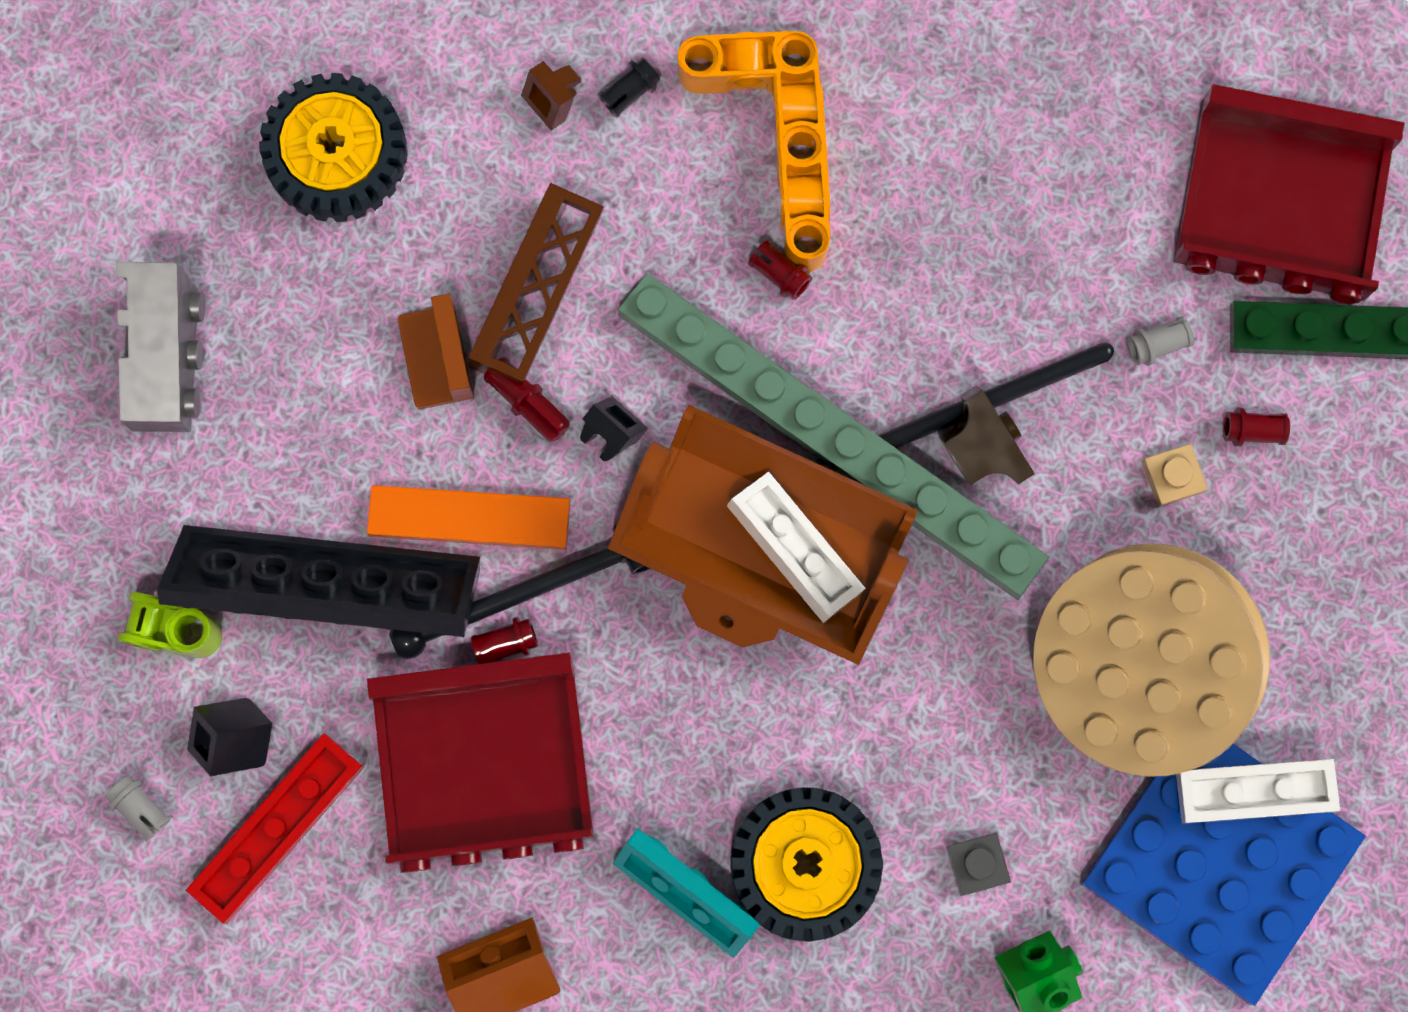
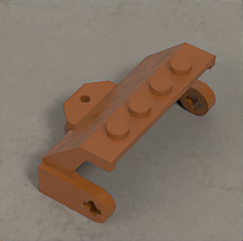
(683, 529)

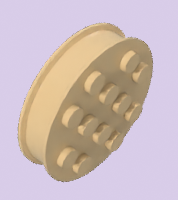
(1152, 659)

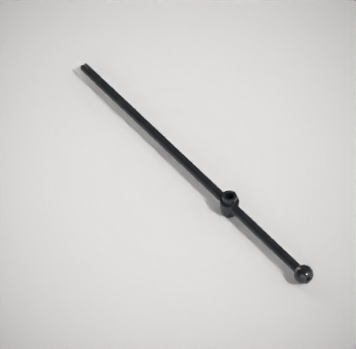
(412, 644)

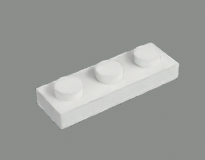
(795, 547)
(1258, 791)

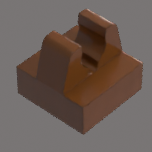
(550, 92)

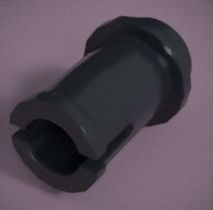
(629, 87)

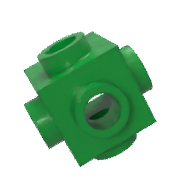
(1040, 974)

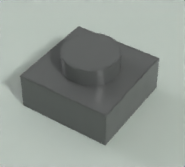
(978, 864)

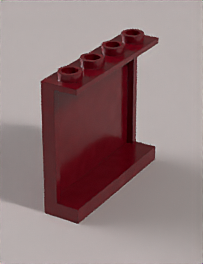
(1286, 193)
(481, 761)

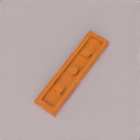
(468, 517)

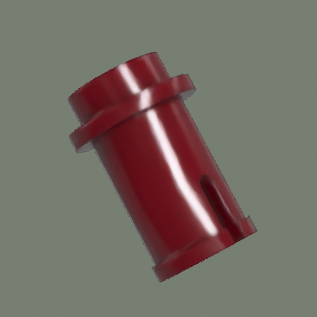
(782, 272)
(1255, 427)
(505, 641)

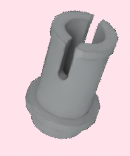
(1159, 341)
(137, 807)

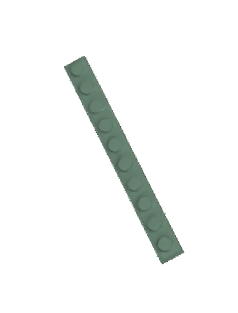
(832, 435)

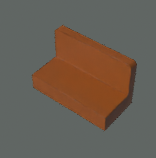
(435, 354)
(499, 971)

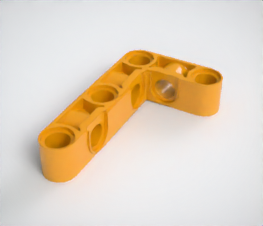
(757, 62)

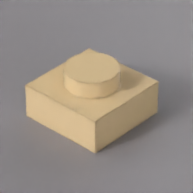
(1174, 475)

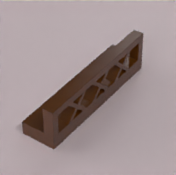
(520, 276)

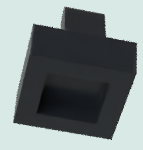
(614, 425)

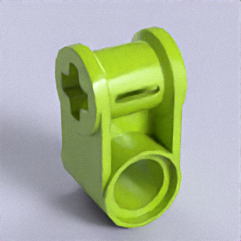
(164, 628)

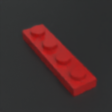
(274, 829)

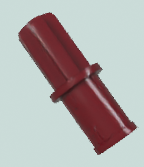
(530, 403)

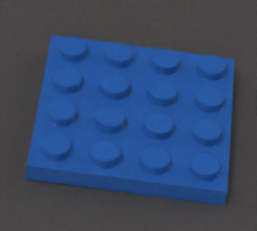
(1226, 889)

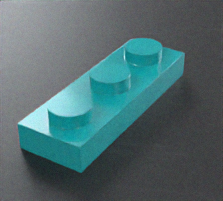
(686, 892)

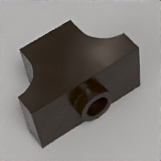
(985, 441)

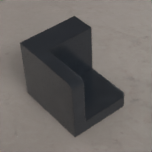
(229, 736)

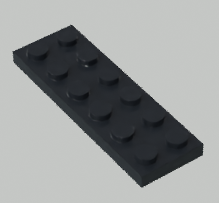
(320, 581)

